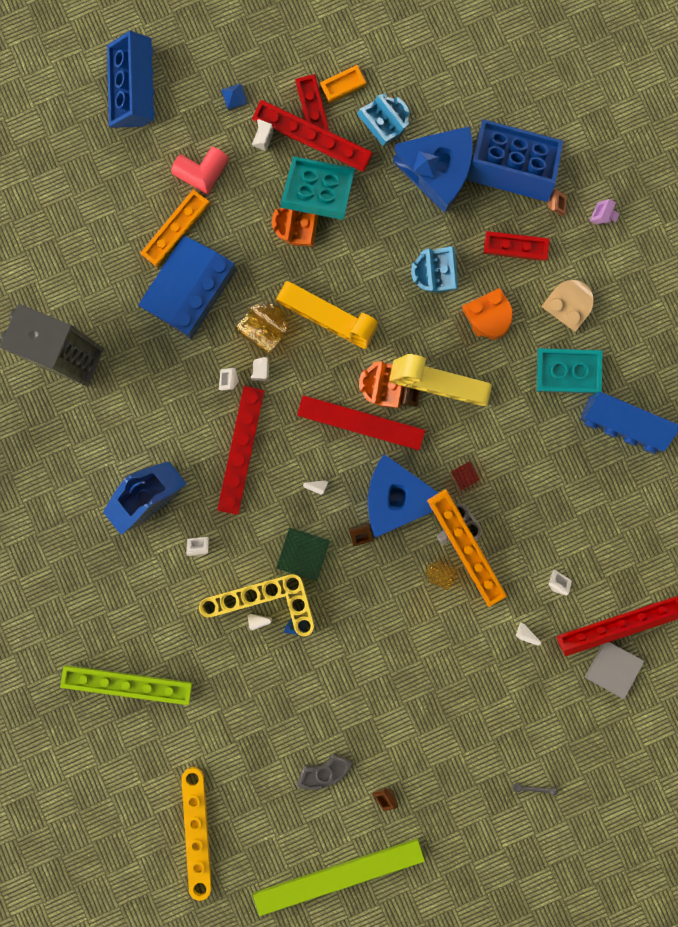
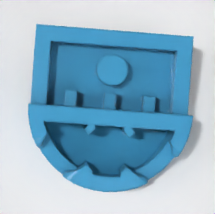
(385, 118)
(436, 270)

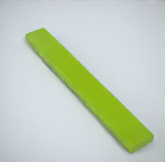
(338, 877)

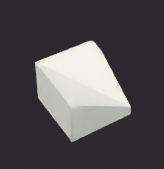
(263, 135)
(260, 369)

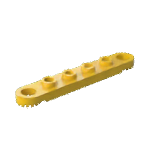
(196, 834)

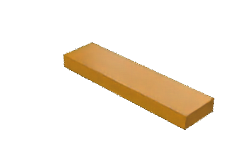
(175, 228)

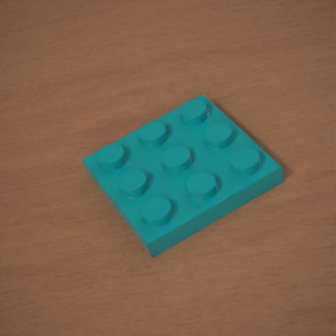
(317, 188)

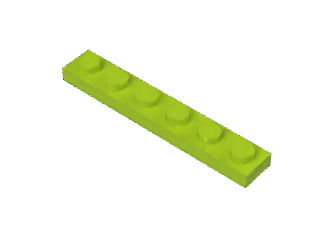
(126, 685)

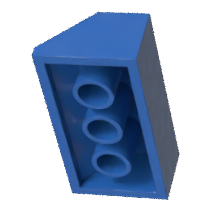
(130, 81)
(628, 422)

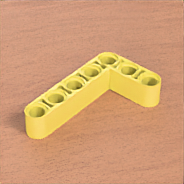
(412, 373)
(263, 596)

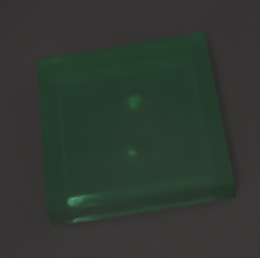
(303, 554)

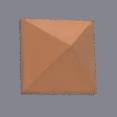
(557, 202)

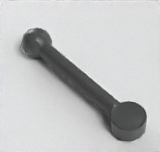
(517, 788)

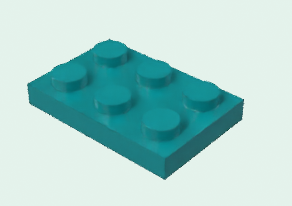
(569, 371)

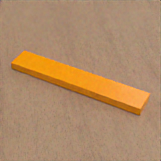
(467, 547)

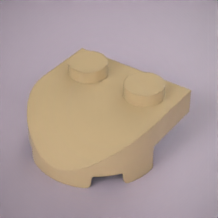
(570, 303)

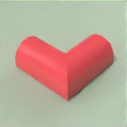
(204, 175)

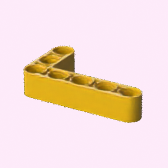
(355, 330)

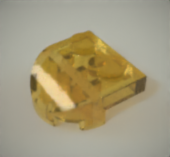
(263, 326)

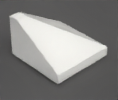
(318, 486)
(258, 621)
(526, 635)

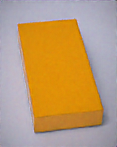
(343, 84)

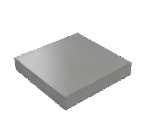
(614, 669)

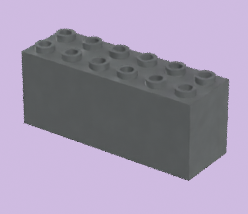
(51, 345)

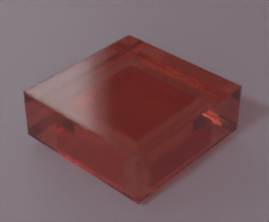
(464, 476)

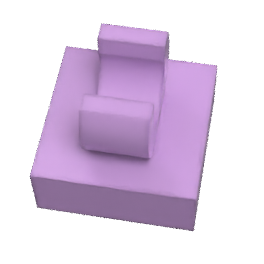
(604, 212)

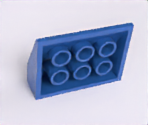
(515, 160)
(188, 286)

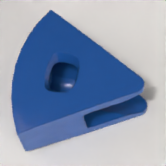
(453, 165)
(143, 495)
(395, 497)

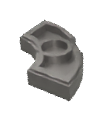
(325, 774)

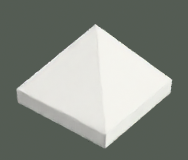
(228, 379)
(197, 546)
(559, 583)

